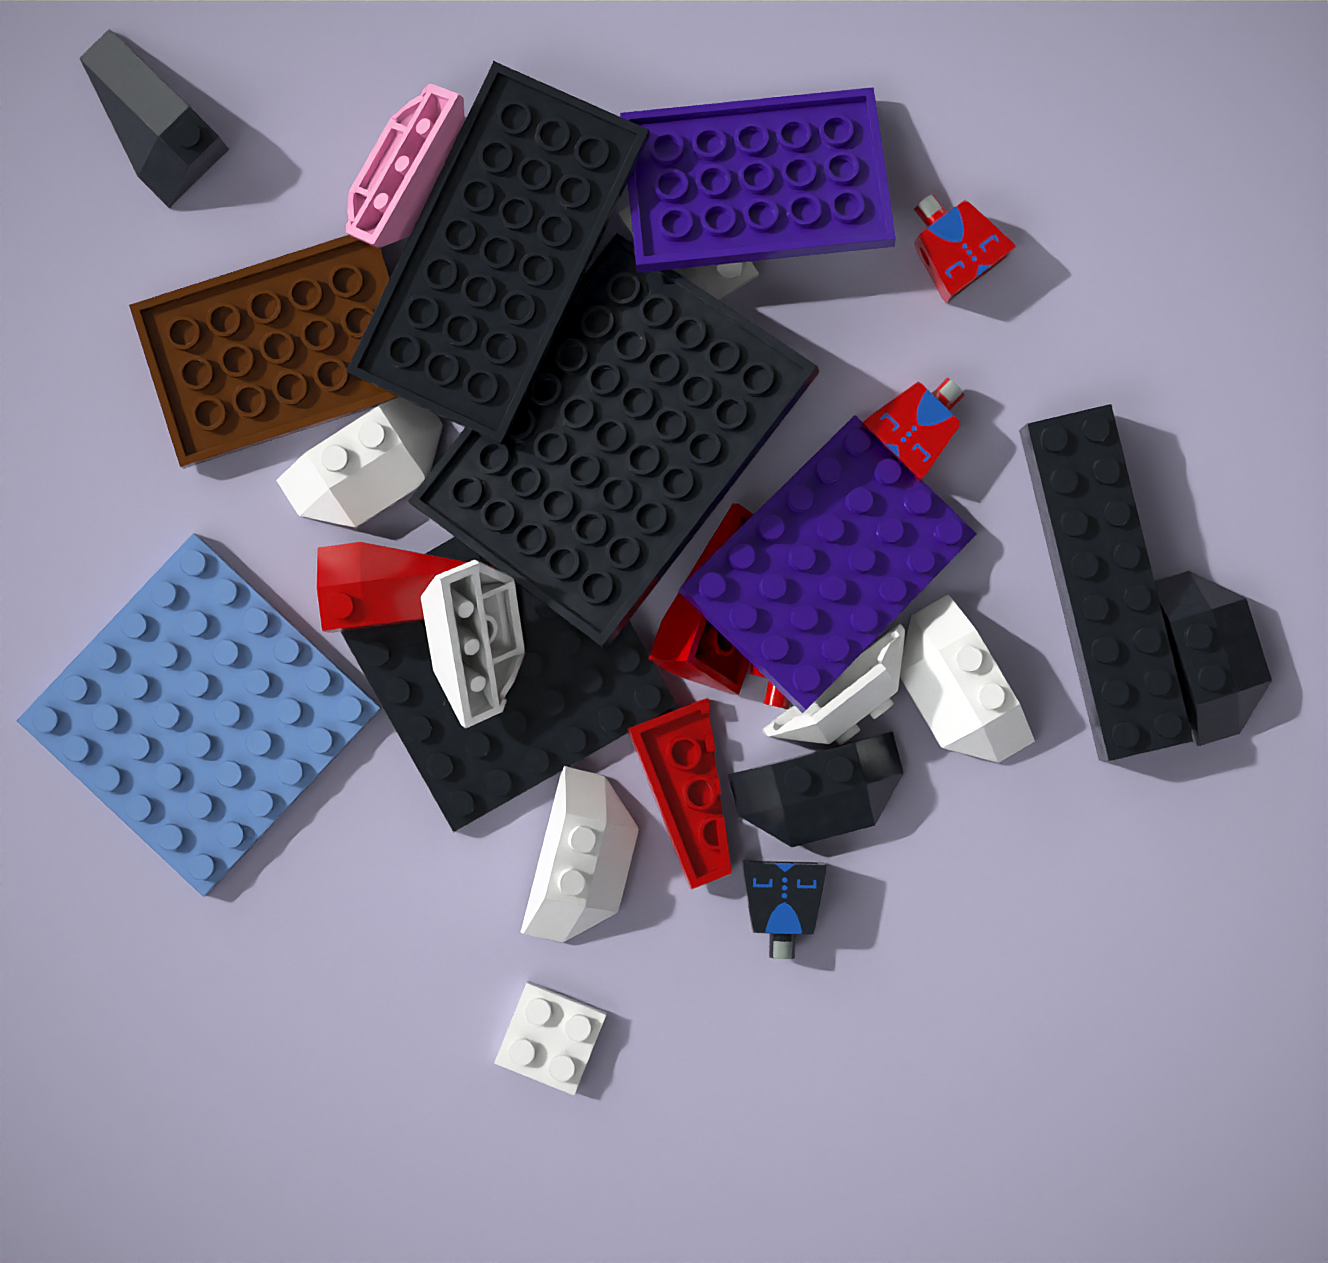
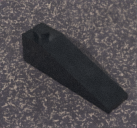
(156, 127)

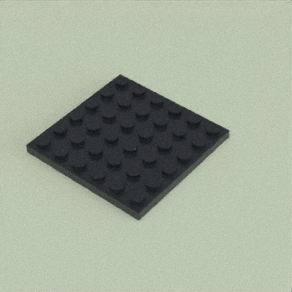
(557, 712)

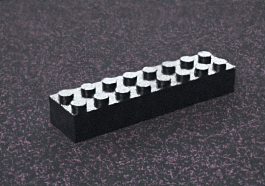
(1105, 583)

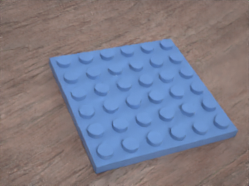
(199, 714)

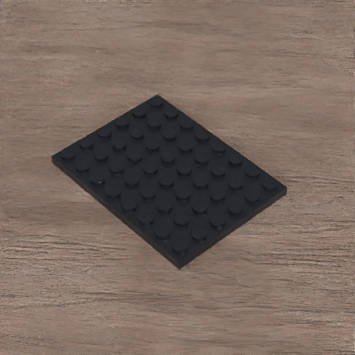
(620, 443)

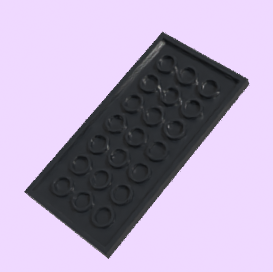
(498, 252)

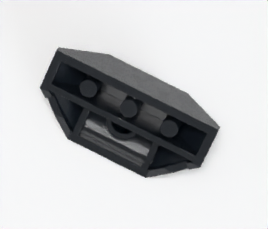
(1213, 654)
(820, 790)

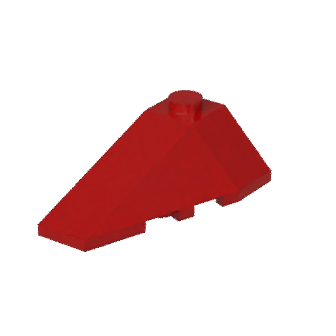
(373, 585)
(689, 642)

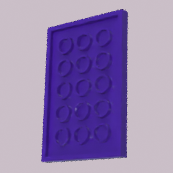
(759, 181)
(827, 564)

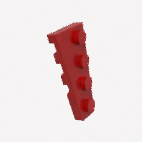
(684, 781)

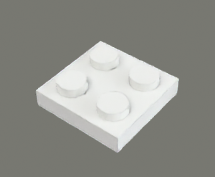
(550, 1038)

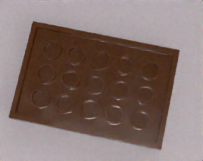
(263, 348)

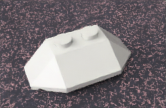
(365, 465)
(474, 638)
(960, 685)
(856, 693)
(581, 858)

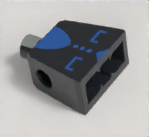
(783, 900)

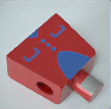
(958, 245)
(917, 424)

